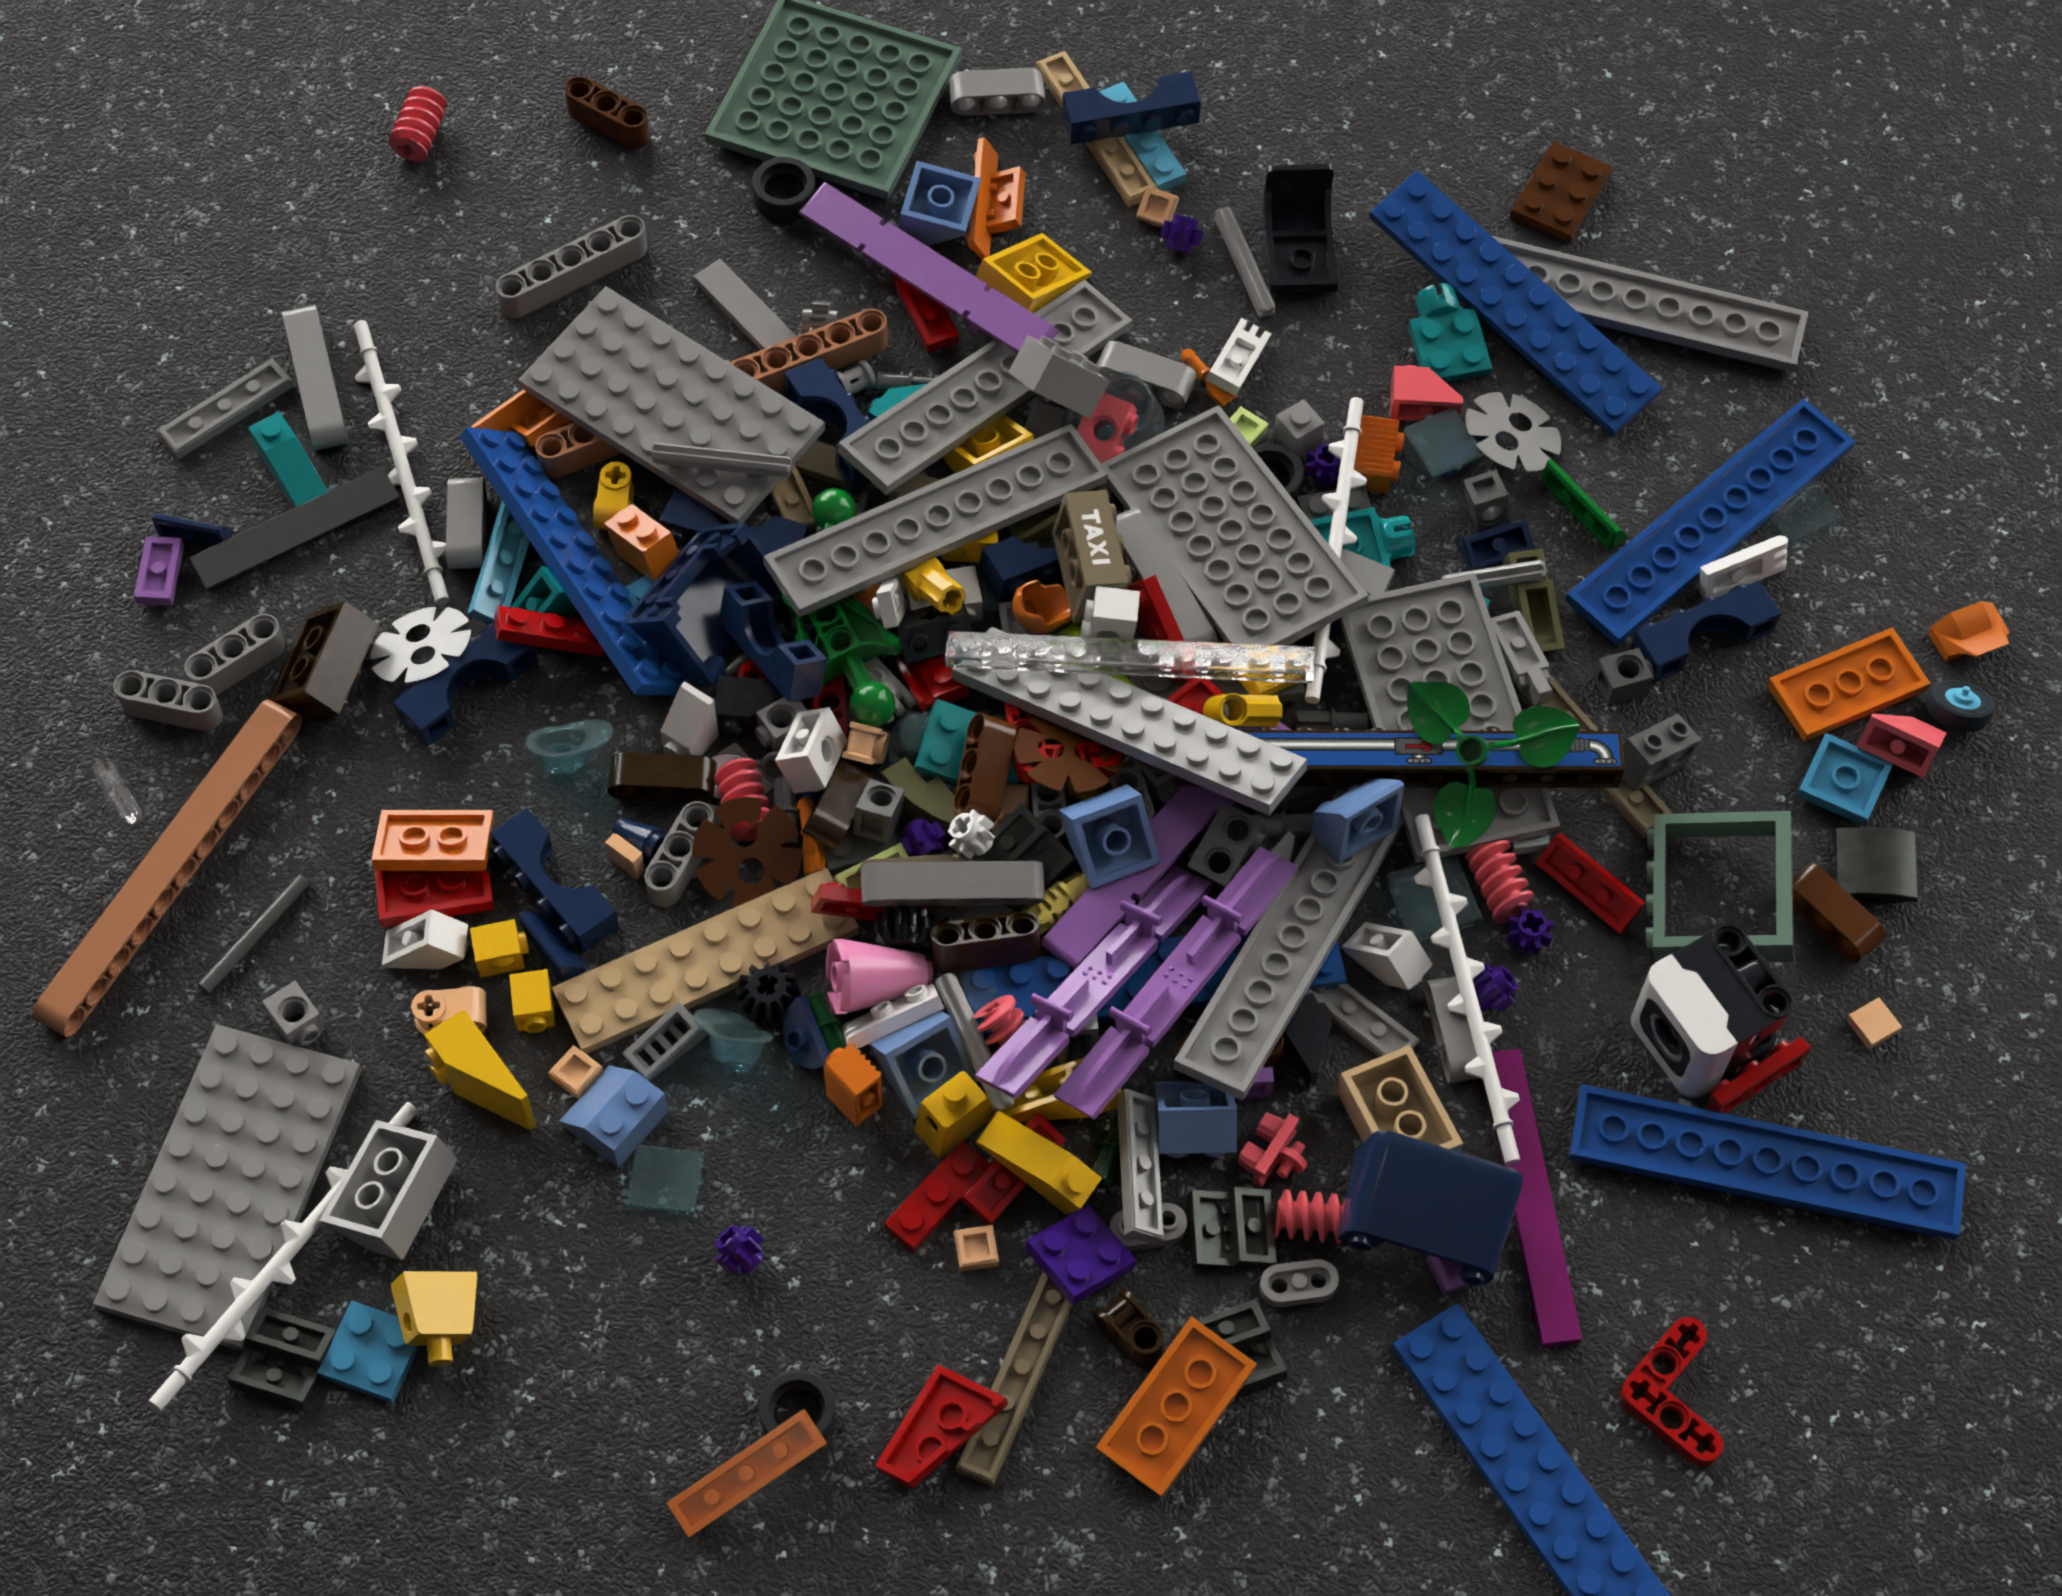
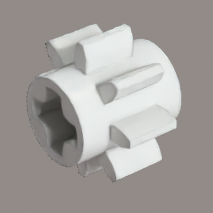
(971, 834)

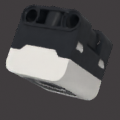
(1710, 1010)

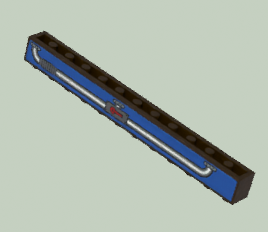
(1355, 756)

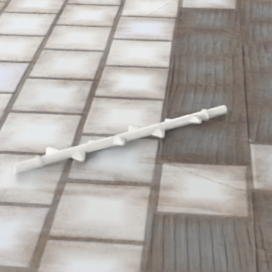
(401, 474)
(1339, 533)
(1466, 1001)
(247, 1291)

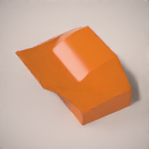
(1969, 631)

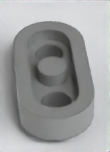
(1172, 1233)
(1296, 1280)

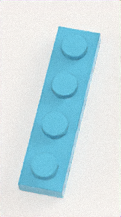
(1150, 147)
(499, 568)

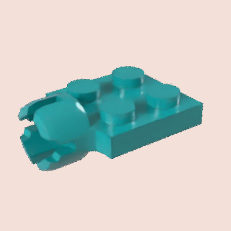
(1448, 336)
(1376, 537)
(944, 743)

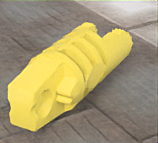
(1058, 900)

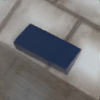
(190, 530)
(1493, 544)
(551, 946)

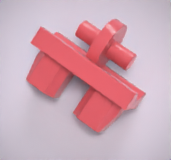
(1280, 1135)

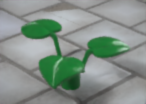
(1439, 710)

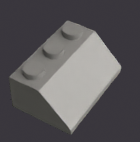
(389, 1188)

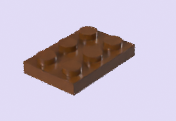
(1561, 192)

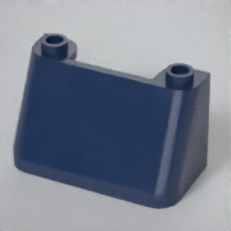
(684, 603)
(1430, 1203)

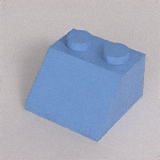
(938, 204)
(1358, 817)
(1110, 835)
(922, 1058)
(616, 1113)
(1194, 1119)

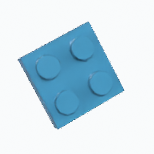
(1844, 779)
(368, 1353)

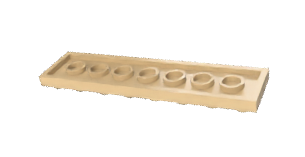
(698, 963)

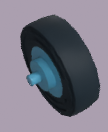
(1960, 705)

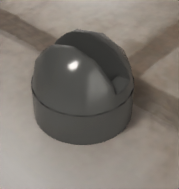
(770, 770)

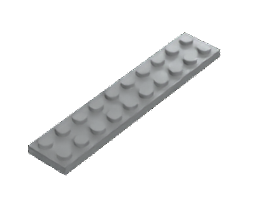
(1669, 308)
(972, 394)
(934, 520)
(1149, 730)
(1278, 966)

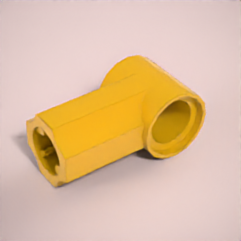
(933, 584)
(1245, 710)

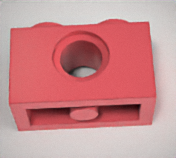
(1109, 412)

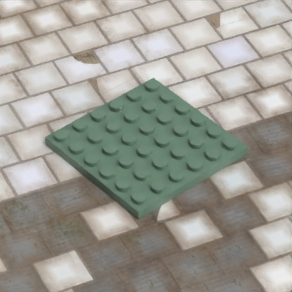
(834, 95)

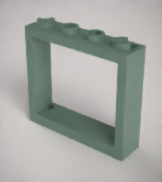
(1764, 823)

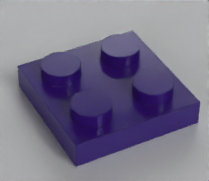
(1080, 1254)

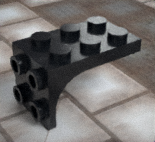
(1299, 228)

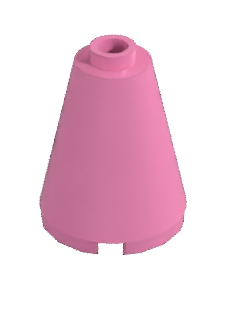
(871, 974)

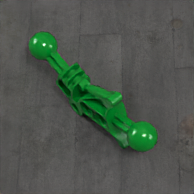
(853, 625)

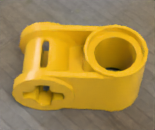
(613, 493)

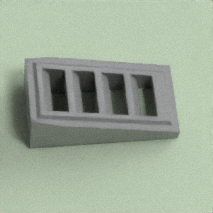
(673, 1052)

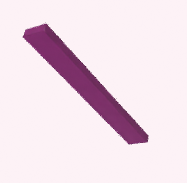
(1536, 1217)

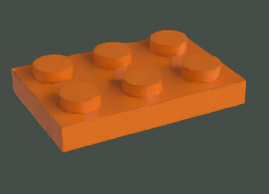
(433, 840)

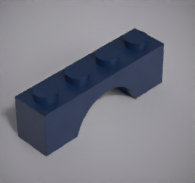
(1095, 117)
(821, 394)
(687, 517)
(1014, 563)
(1742, 613)
(750, 620)
(427, 706)
(581, 912)

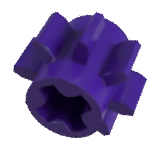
(1182, 233)
(1322, 466)
(923, 839)
(1530, 931)
(1495, 988)
(739, 1249)

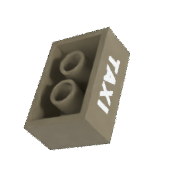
(1089, 548)

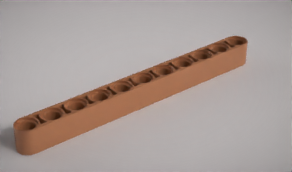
(836, 343)
(166, 869)

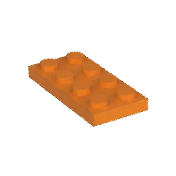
(1848, 684)
(1176, 1406)

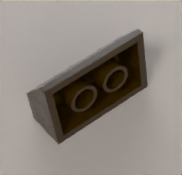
(324, 661)

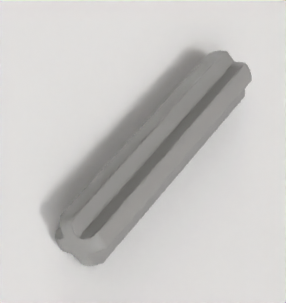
(1507, 574)

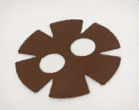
(1054, 771)
(716, 843)

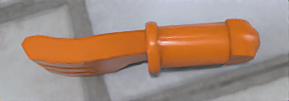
(1217, 394)
(812, 850)

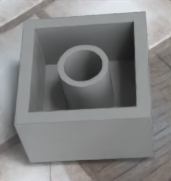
(1059, 374)

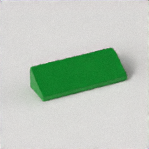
(1582, 506)

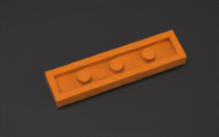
(746, 1473)

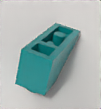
(286, 459)

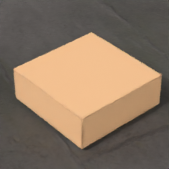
(1156, 207)
(625, 855)
(1874, 1023)
(575, 1072)
(976, 1248)

